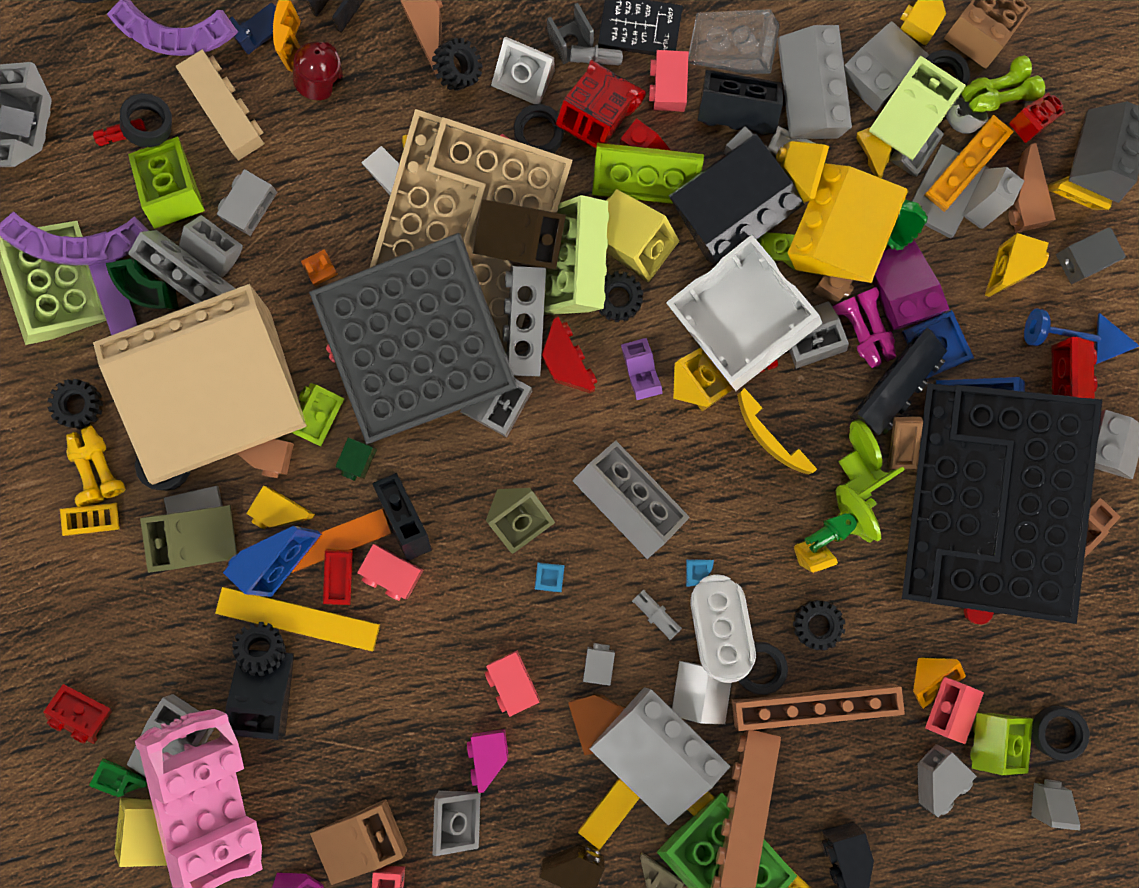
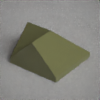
(517, 517)

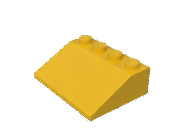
(846, 224)

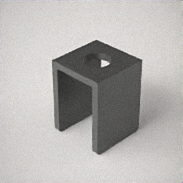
(579, 28)
(1090, 255)

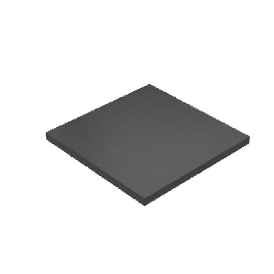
(413, 339)

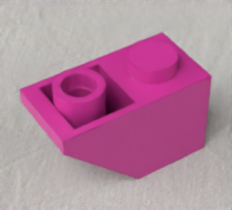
(489, 756)

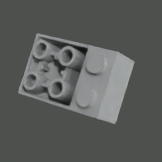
(166, 711)

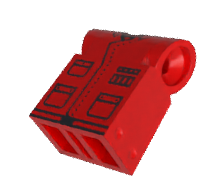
(598, 105)

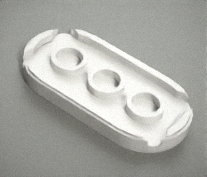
(722, 628)

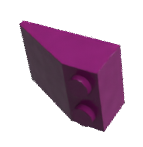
(908, 288)

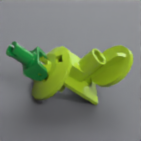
(865, 476)

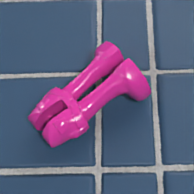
(866, 341)

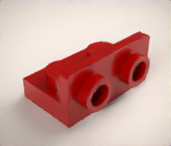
(76, 714)

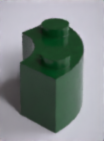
(141, 286)

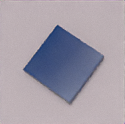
(951, 337)

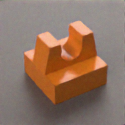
(319, 267)

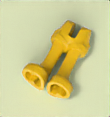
(81, 455)

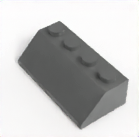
(1108, 151)

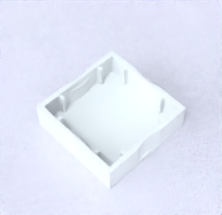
(744, 312)

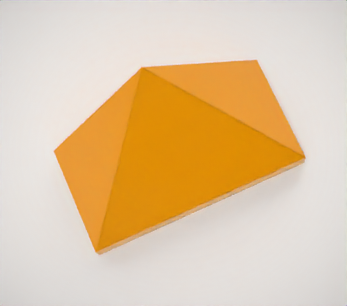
(930, 676)

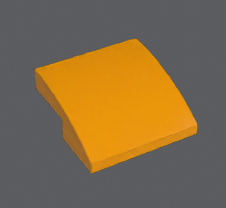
(284, 31)

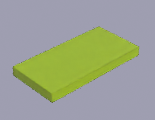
(643, 172)

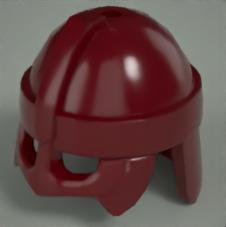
(316, 69)

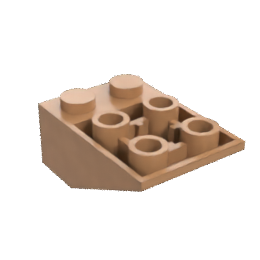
(986, 28)
(359, 843)

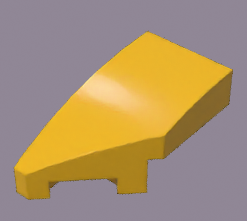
(876, 151)

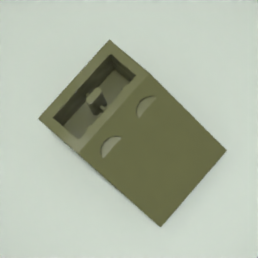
(188, 538)

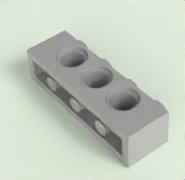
(177, 267)
(534, 277)

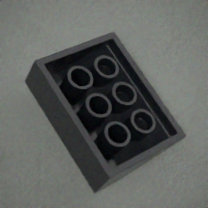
(736, 199)

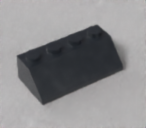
(900, 381)

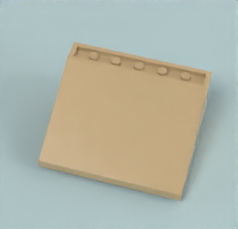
(201, 383)

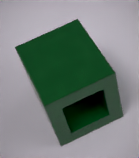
(355, 459)

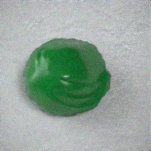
(908, 225)

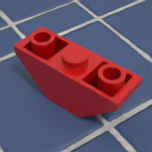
(1037, 117)
(565, 360)

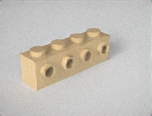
(220, 105)

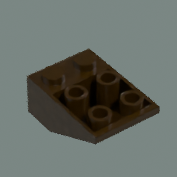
(519, 234)

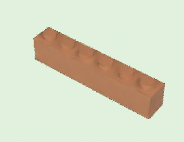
(818, 707)
(748, 810)

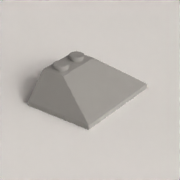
(26, 84)

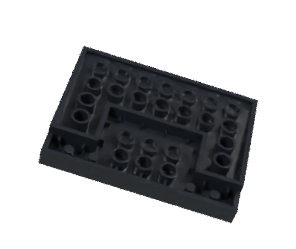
(1002, 501)

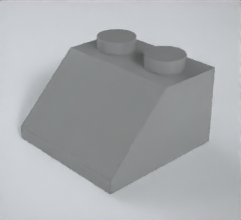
(1117, 444)

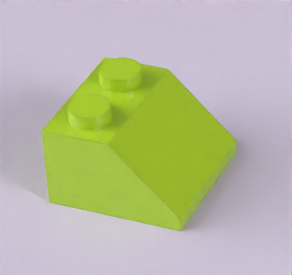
(1001, 743)

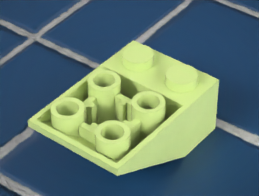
(917, 107)

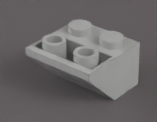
(823, 342)
(502, 410)
(942, 780)

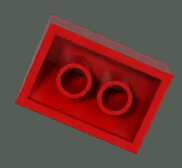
(1074, 368)

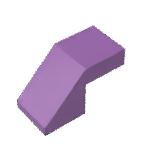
(641, 369)

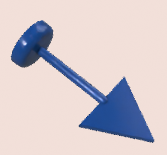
(1109, 338)

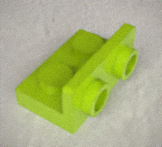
(319, 412)

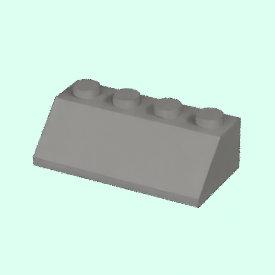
(814, 83)
(631, 499)

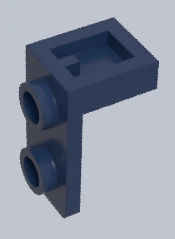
(256, 29)

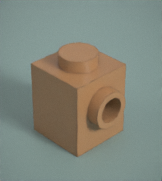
(833, 288)

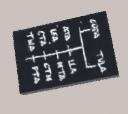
(640, 26)

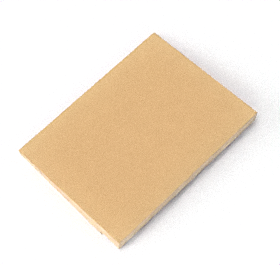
(441, 189)

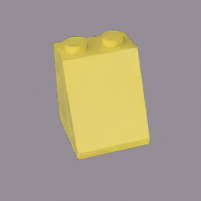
(638, 235)
(138, 835)

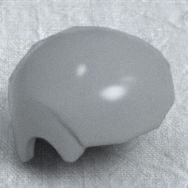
(963, 119)

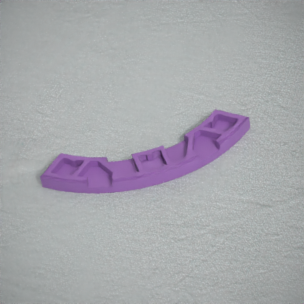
(168, 40)
(67, 249)

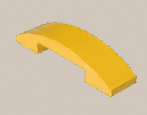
(796, 460)

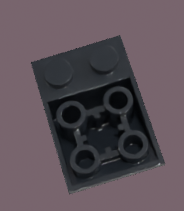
(258, 703)
(849, 856)

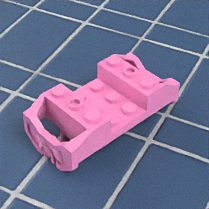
(200, 803)

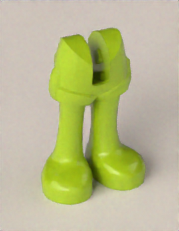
(984, 93)

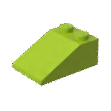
(165, 183)

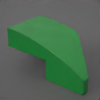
(116, 779)

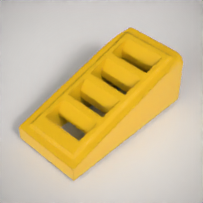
(66, 524)
(814, 561)

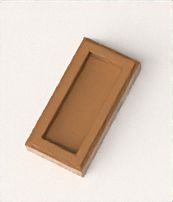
(905, 442)

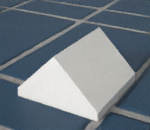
(523, 71)
(699, 695)

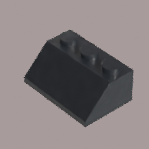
(740, 102)

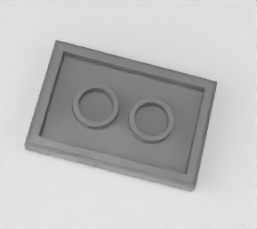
(938, 220)

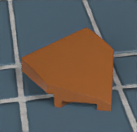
(592, 717)

